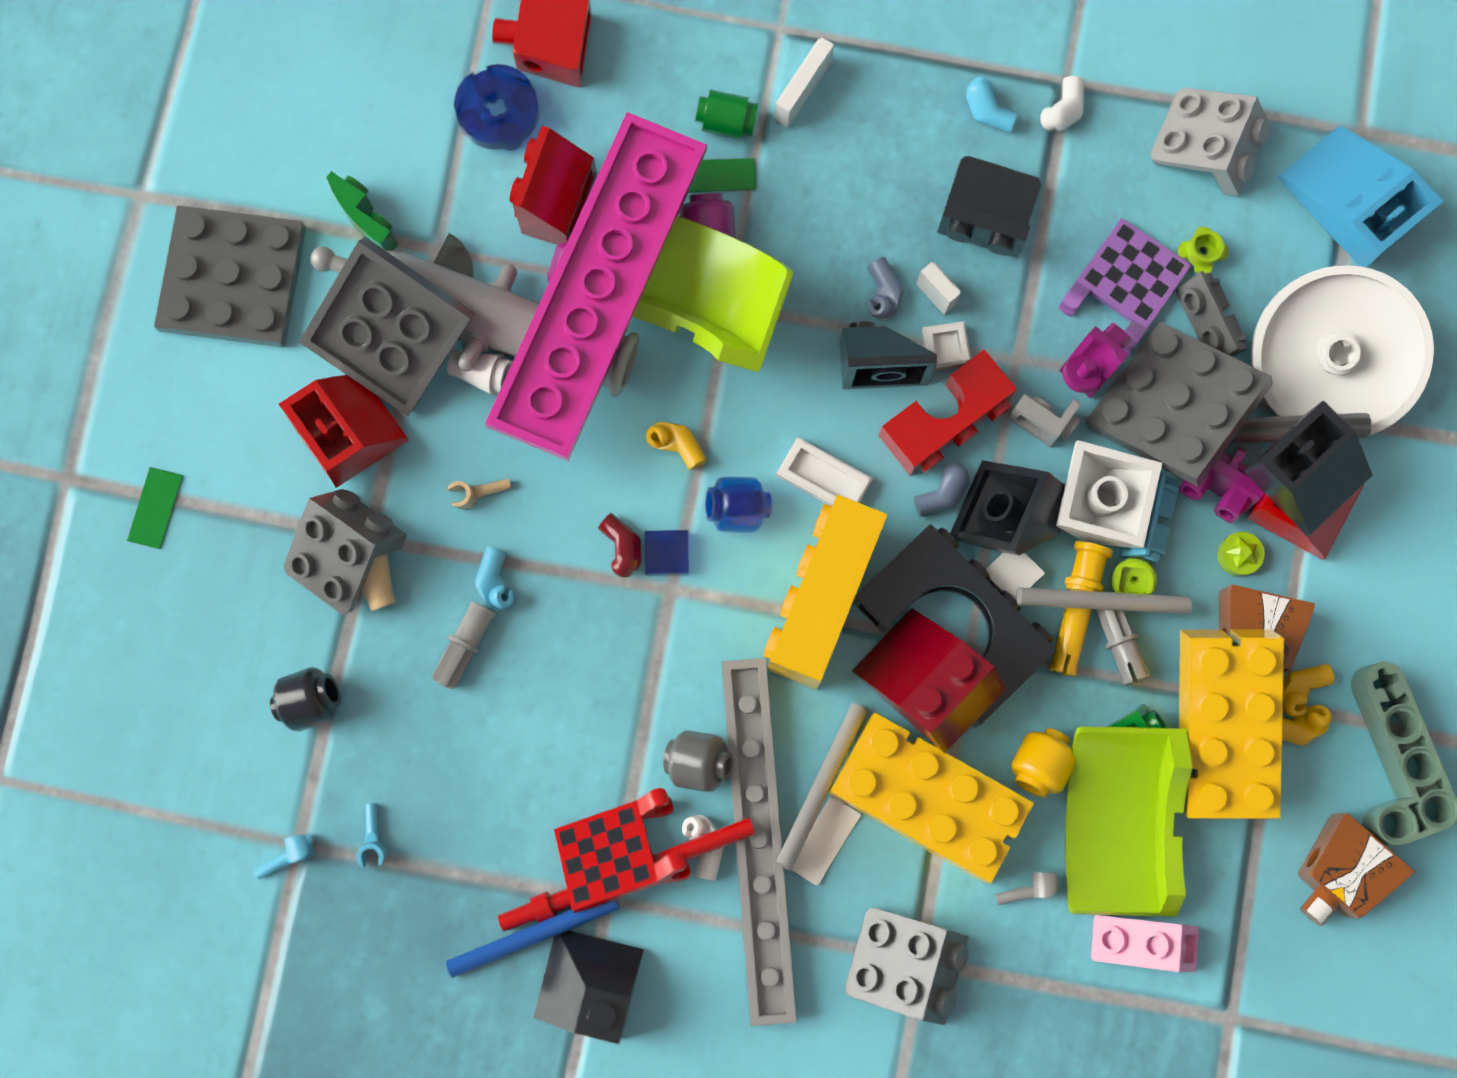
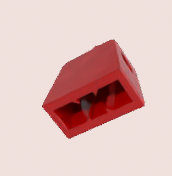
(548, 38)

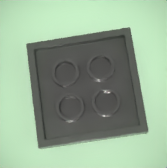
(230, 276)
(386, 326)
(1179, 403)

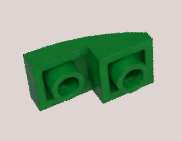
(358, 209)

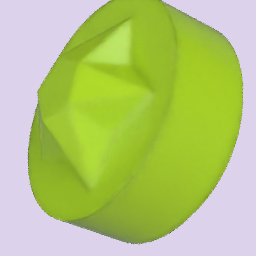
(1240, 554)
(1134, 576)

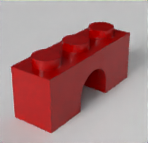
(919, 438)

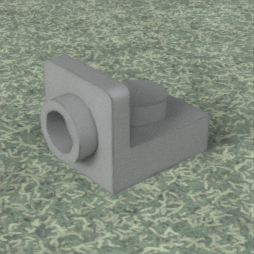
(1039, 419)

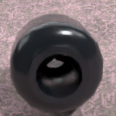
(305, 699)

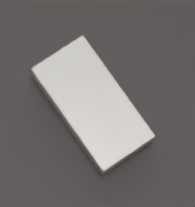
(804, 82)
(822, 474)

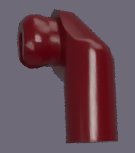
(627, 545)

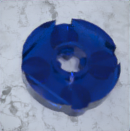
(507, 128)

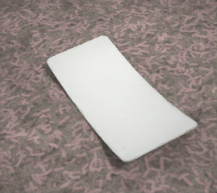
(825, 840)

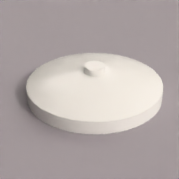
(1344, 341)

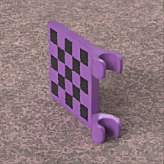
(1130, 277)

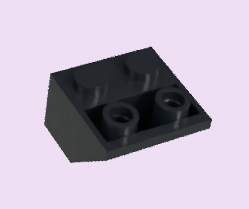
(1312, 468)

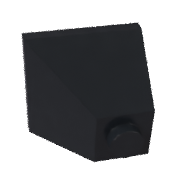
(882, 358)
(1009, 509)
(588, 985)

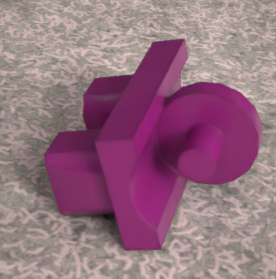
(1095, 359)
(1230, 483)

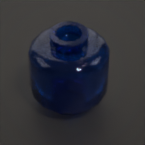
(737, 504)

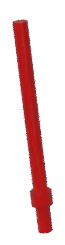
(546, 906)

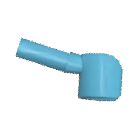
(371, 838)
(298, 849)

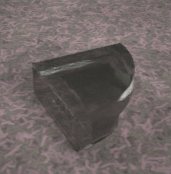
(455, 256)

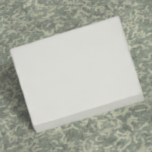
(1108, 496)

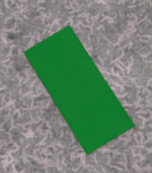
(725, 175)
(154, 508)

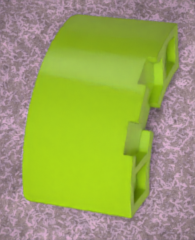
(717, 291)
(1122, 821)

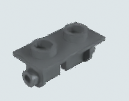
(1204, 304)

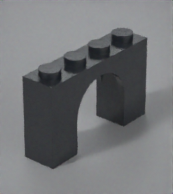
(936, 565)

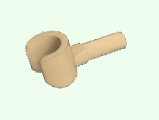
(477, 491)

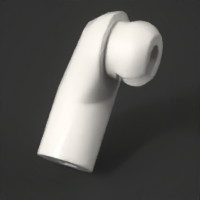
(1067, 110)
(709, 863)

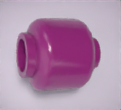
(710, 211)

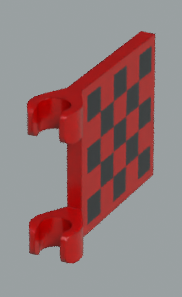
(612, 853)

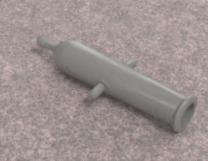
(500, 314)

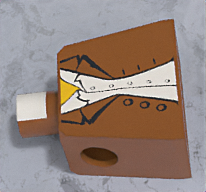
(1257, 609)
(1348, 871)

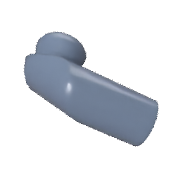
(888, 291)
(949, 493)

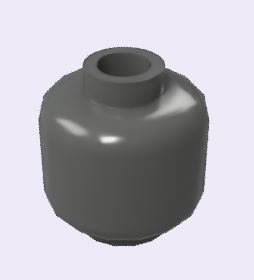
(697, 761)

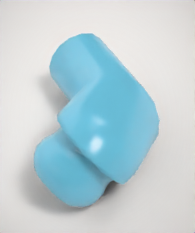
(985, 108)
(490, 582)

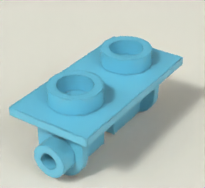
(1157, 533)

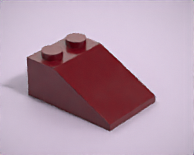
(931, 678)

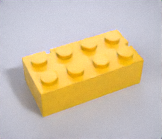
(826, 593)
(1232, 721)
(931, 798)

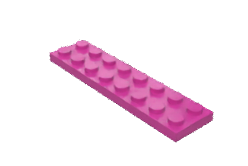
(596, 287)

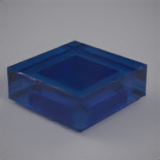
(666, 553)

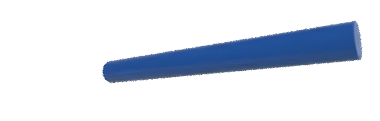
(526, 938)

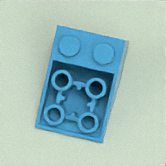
(1359, 193)

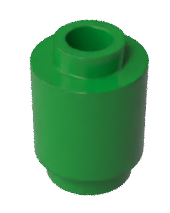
(726, 114)

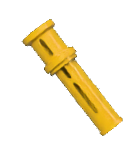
(1085, 577)

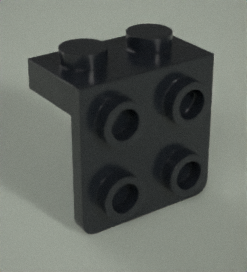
(990, 206)

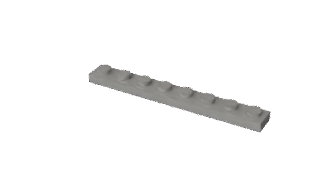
(759, 876)

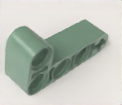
(1394, 753)

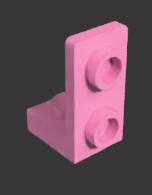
(1145, 943)

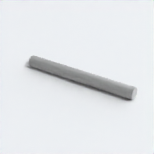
(1103, 600)
(821, 787)

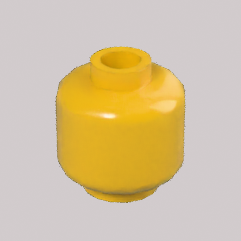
(1043, 763)

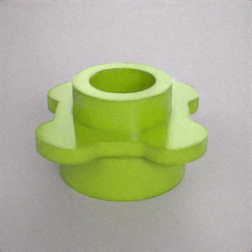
(1208, 240)

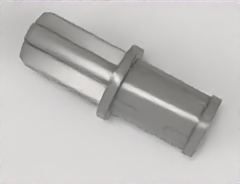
(462, 645)
(1123, 645)

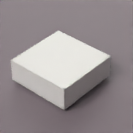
(938, 287)
(949, 344)
(1013, 571)

